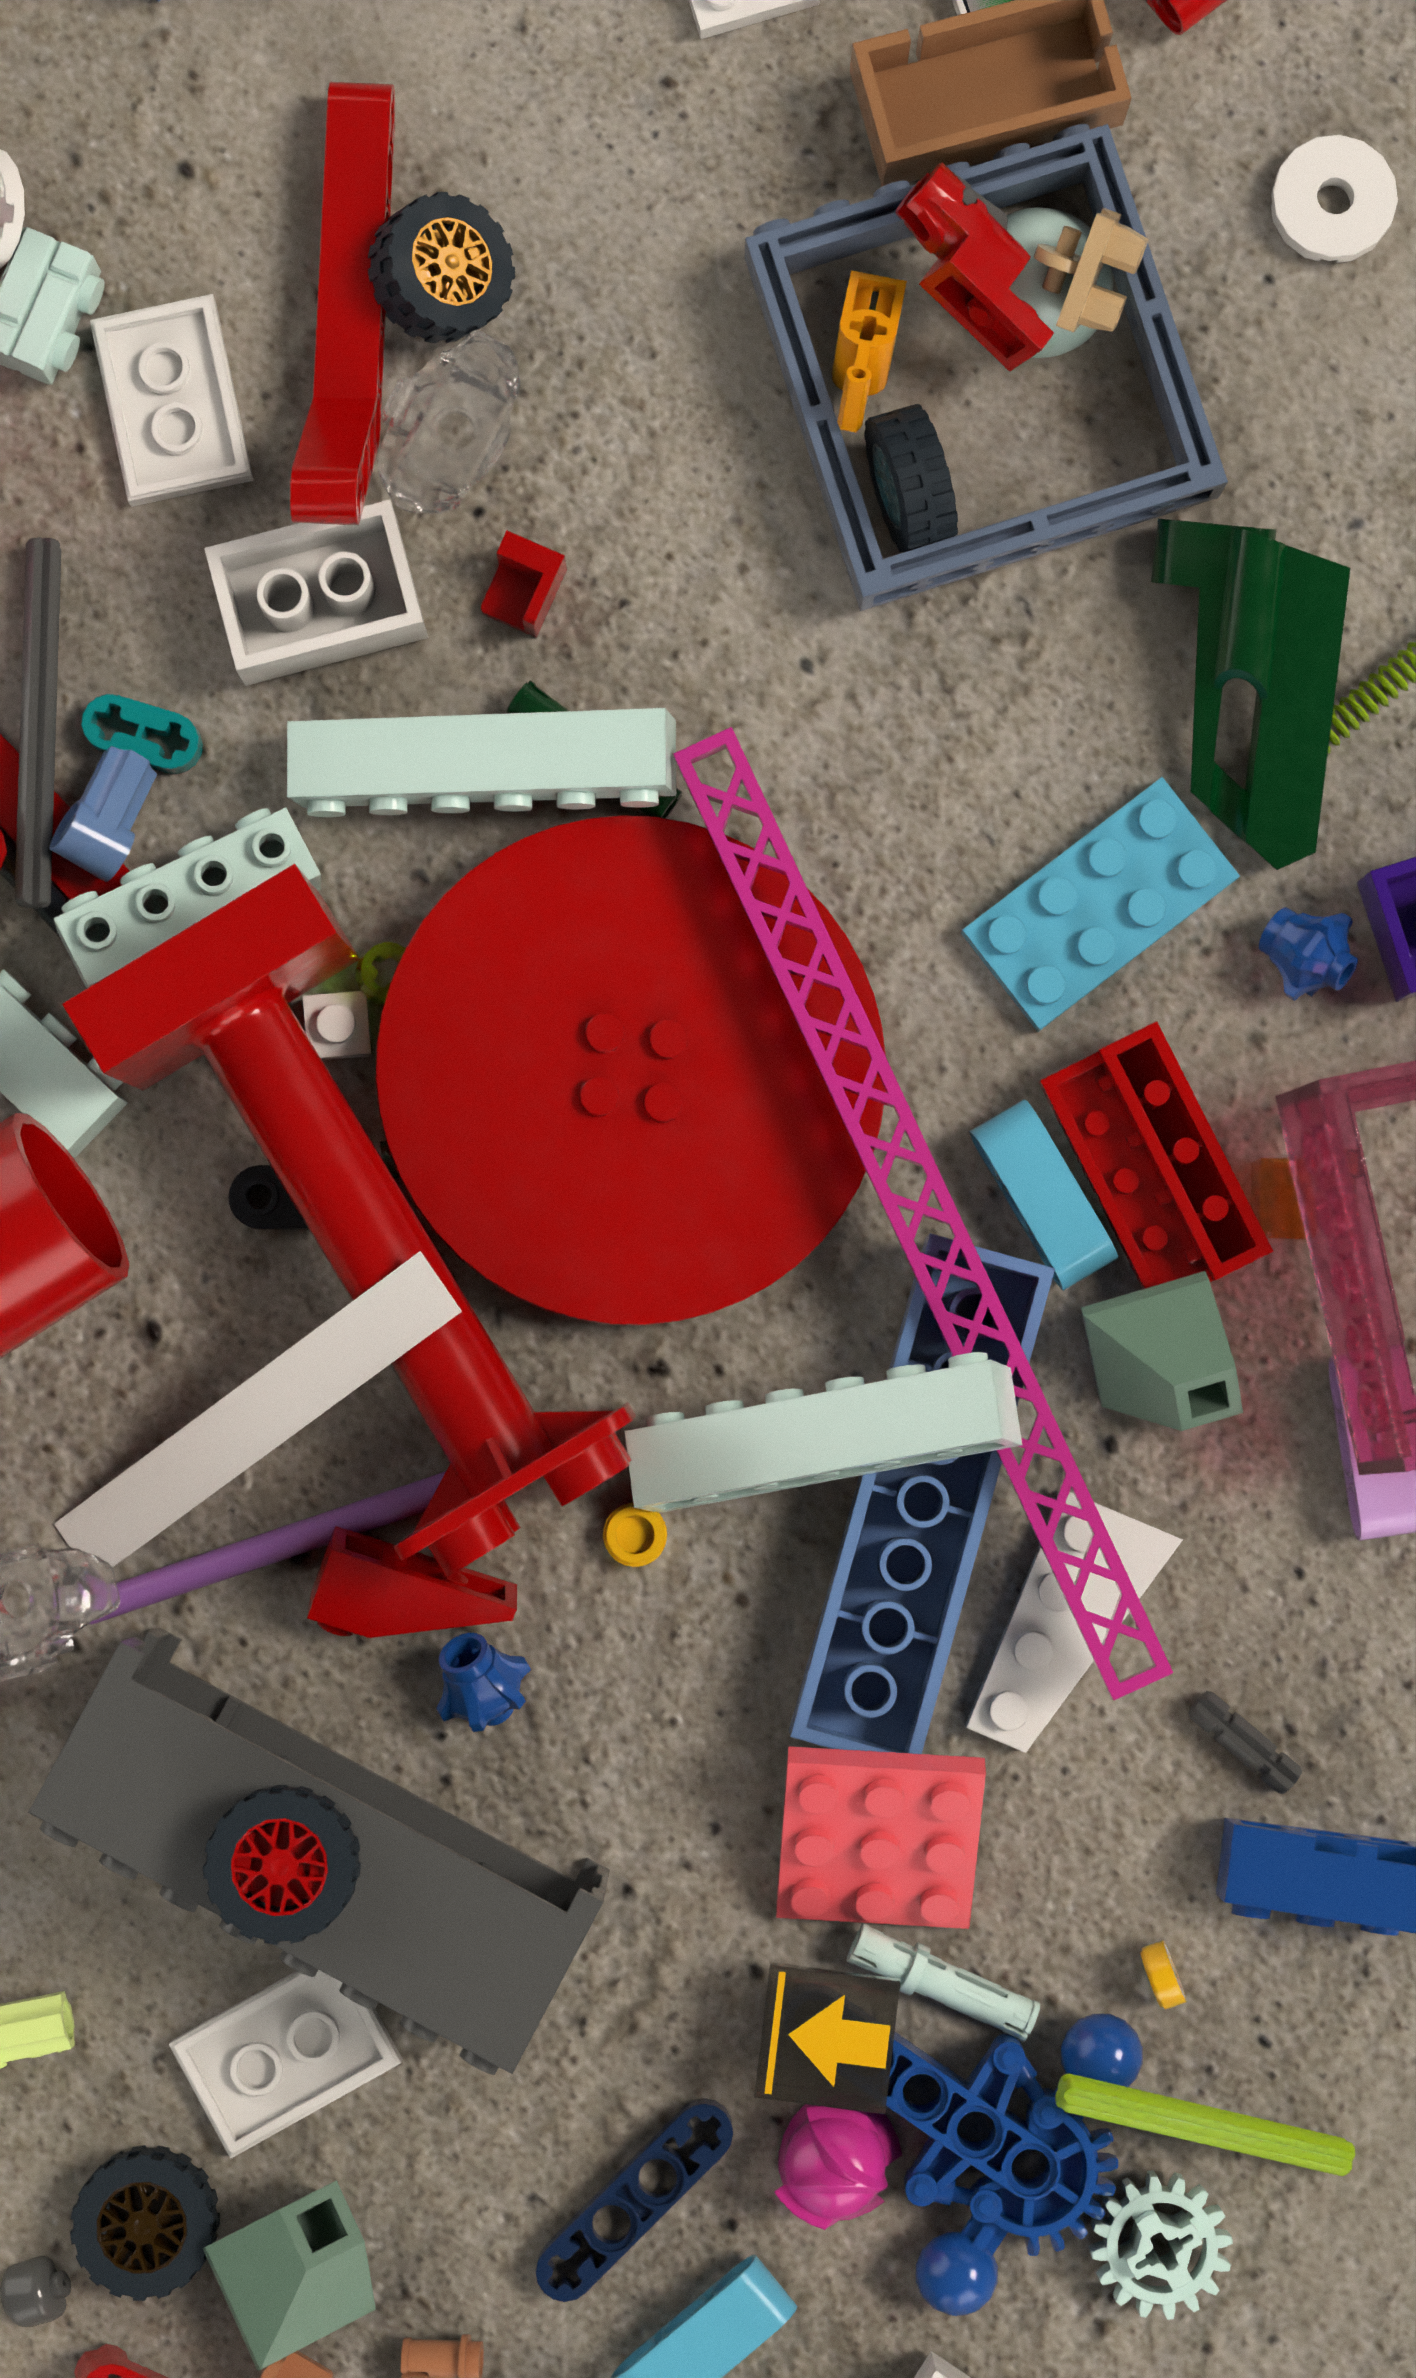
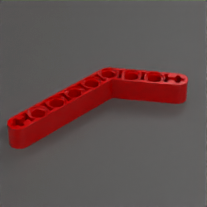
(345, 414)

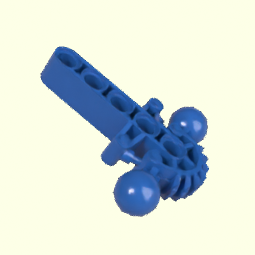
(959, 2268)

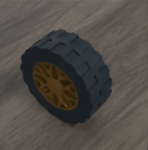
(469, 262)

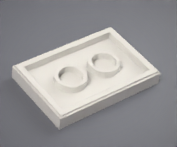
(171, 400)
(282, 2057)

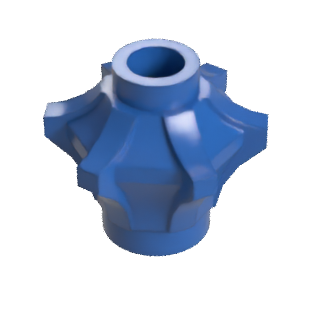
(1309, 951)
(479, 1682)

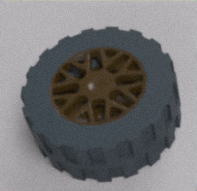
(144, 2222)

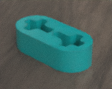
(146, 719)

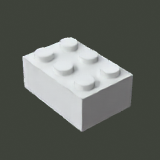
(315, 594)

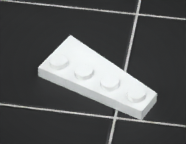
(1041, 1645)

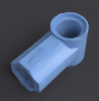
(98, 826)

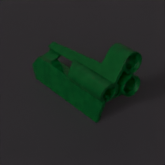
(1279, 626)

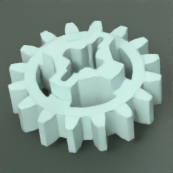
(1137, 2254)

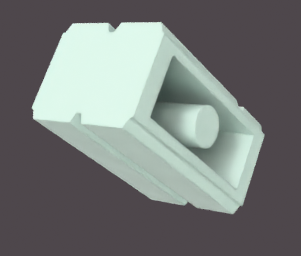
(42, 304)

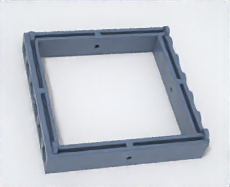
(1012, 177)

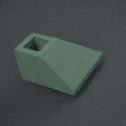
(1164, 1354)
(294, 2275)

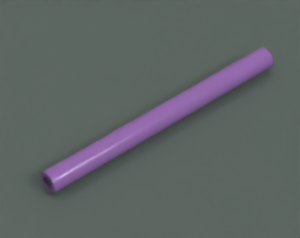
(272, 1546)

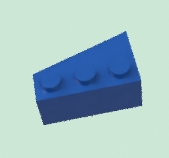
(1318, 1876)

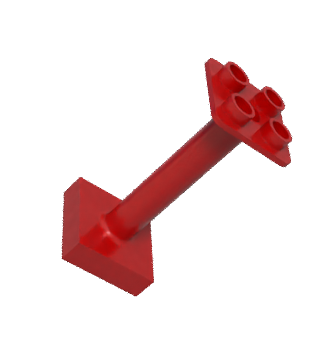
(226, 996)

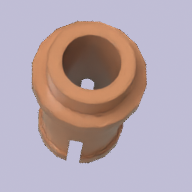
(442, 2358)

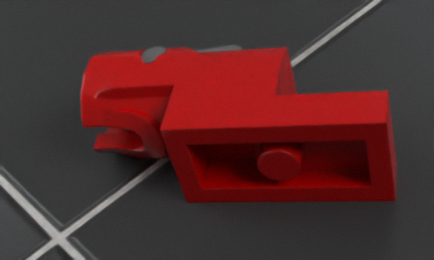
(974, 265)

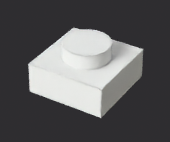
(339, 1024)

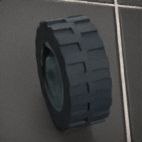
(910, 477)

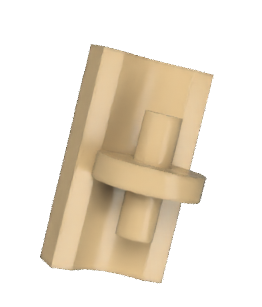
(1106, 244)

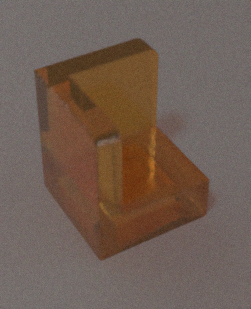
(1276, 1199)

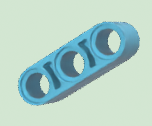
(1043, 1194)
(715, 2328)

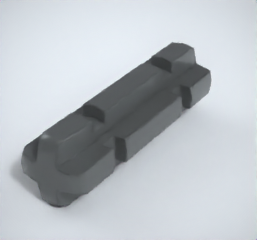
(1245, 1742)

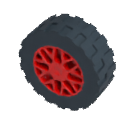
(282, 1864)

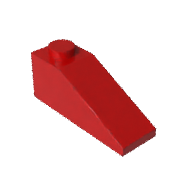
(375, 1594)

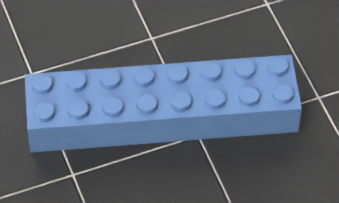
(910, 1544)

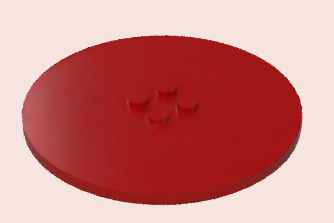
(612, 1080)

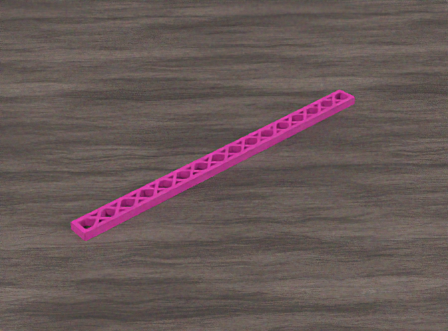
(934, 1182)

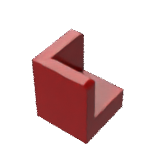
(523, 584)

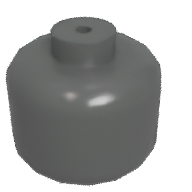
(34, 2292)

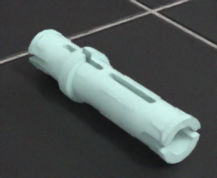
(943, 1982)

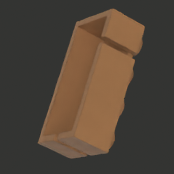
(987, 84)

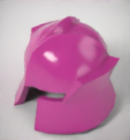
(835, 2163)

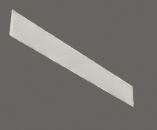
(262, 1412)

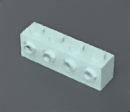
(161, 902)

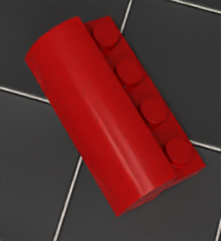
(1155, 1161)

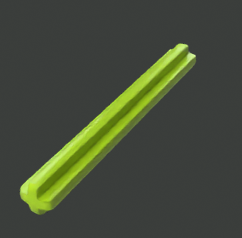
(1204, 2124)

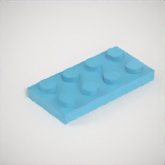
(1100, 904)

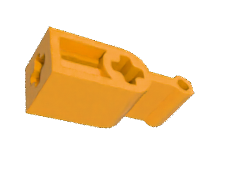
(865, 343)

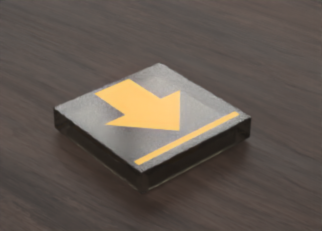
(827, 2038)

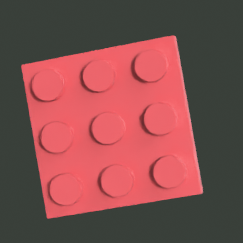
(880, 1837)

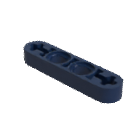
(628, 2193)

